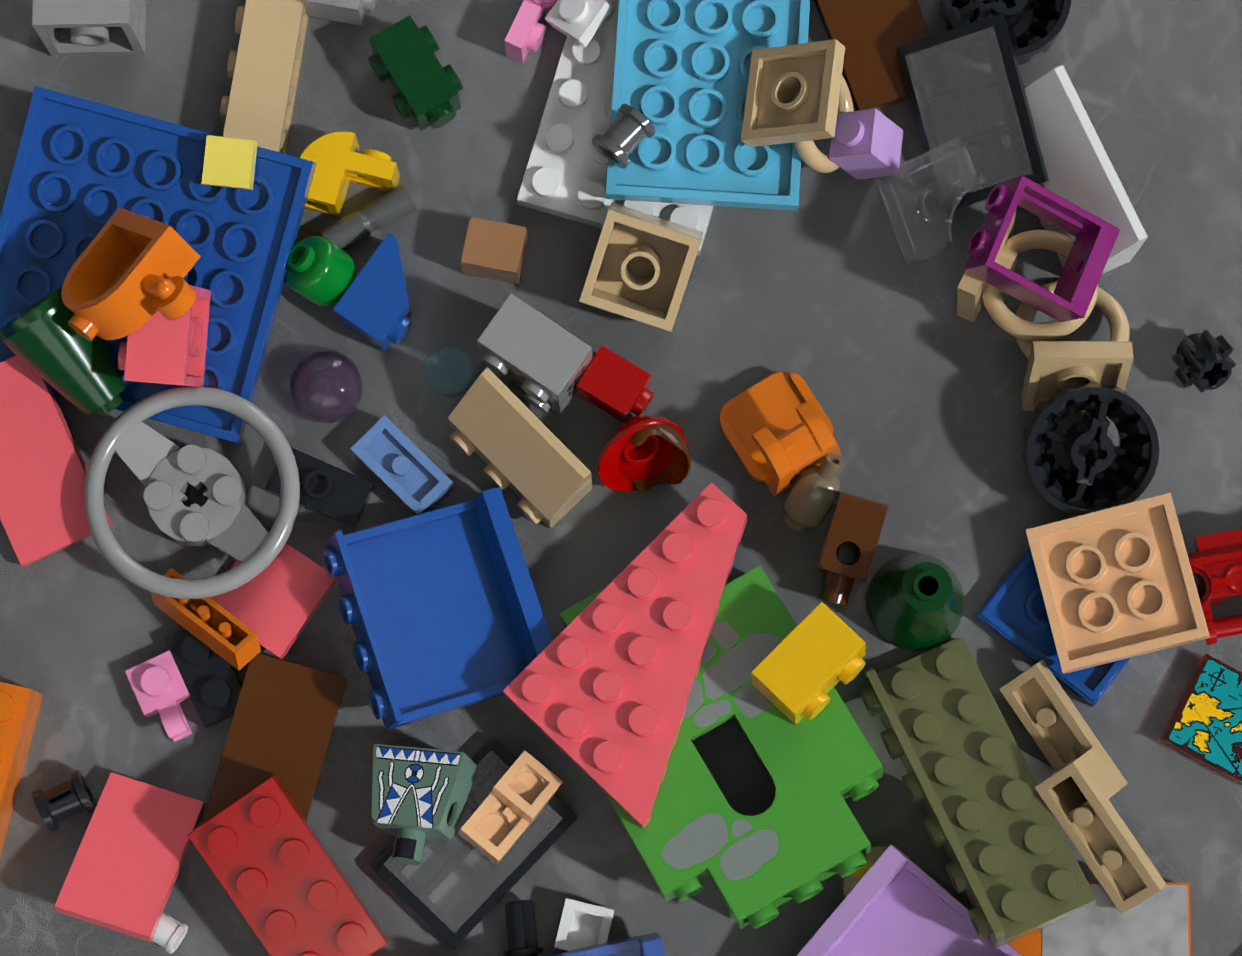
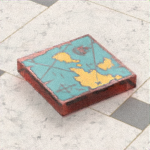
(1210, 719)

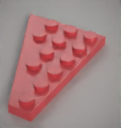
(626, 665)

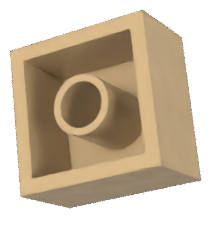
(641, 266)

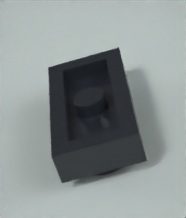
(207, 677)

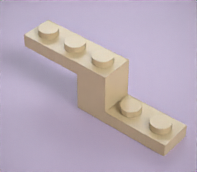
(1082, 787)

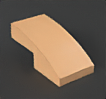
(510, 807)

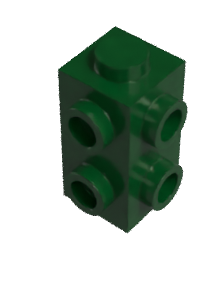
(422, 85)

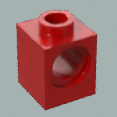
(615, 385)

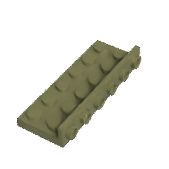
(976, 793)

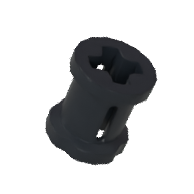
(64, 800)

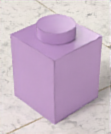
(866, 144)

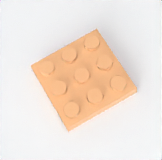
(1117, 583)

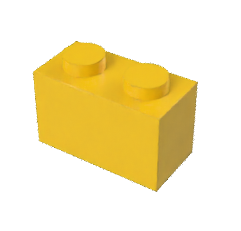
(810, 664)

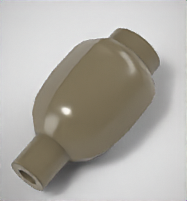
(813, 495)

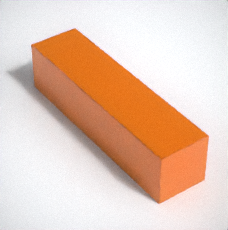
(211, 626)

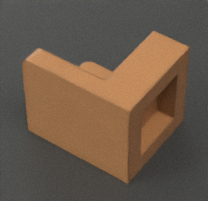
(494, 250)

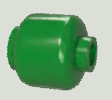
(319, 270)

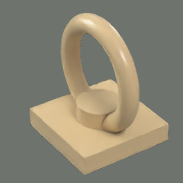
(796, 98)
(974, 292)
(1074, 362)

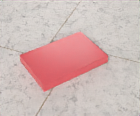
(129, 857)

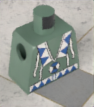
(418, 796)

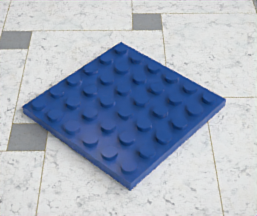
(92, 158)

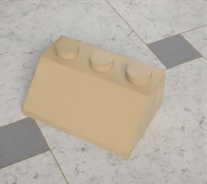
(518, 450)

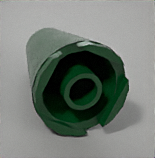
(63, 358)
(904, 613)

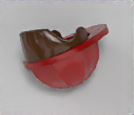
(644, 455)

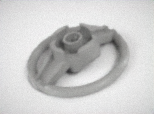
(170, 475)

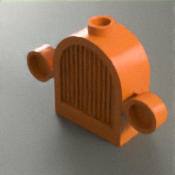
(128, 277)

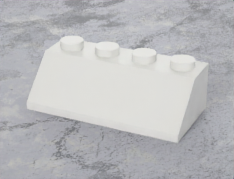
(1079, 164)

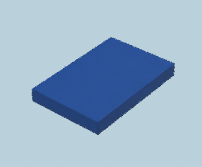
(1021, 619)

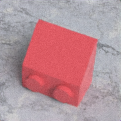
(169, 349)

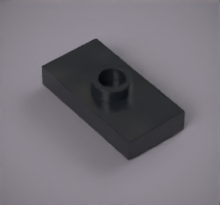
(327, 489)

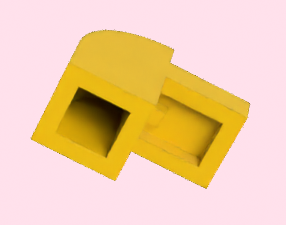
(339, 165)

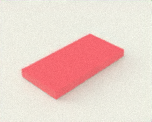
(38, 468)

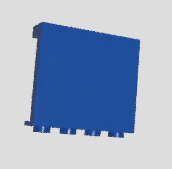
(438, 607)

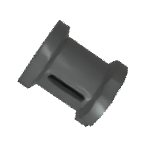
(623, 136)

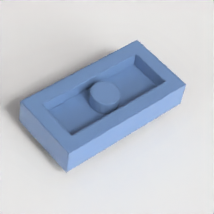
(401, 466)

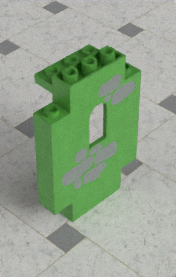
(813, 764)

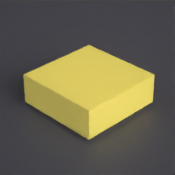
(229, 162)

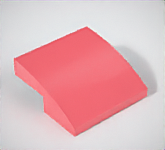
(279, 599)

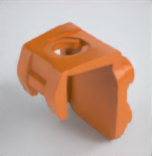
(778, 430)

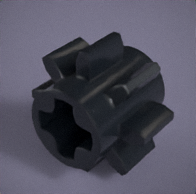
(1203, 361)

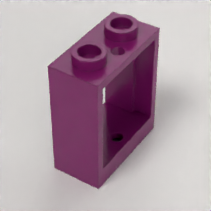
(1083, 266)

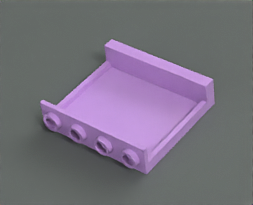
(900, 913)

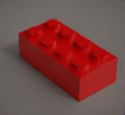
(285, 878)

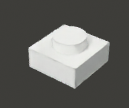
(579, 18)
(583, 925)

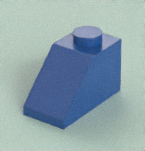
(378, 298)

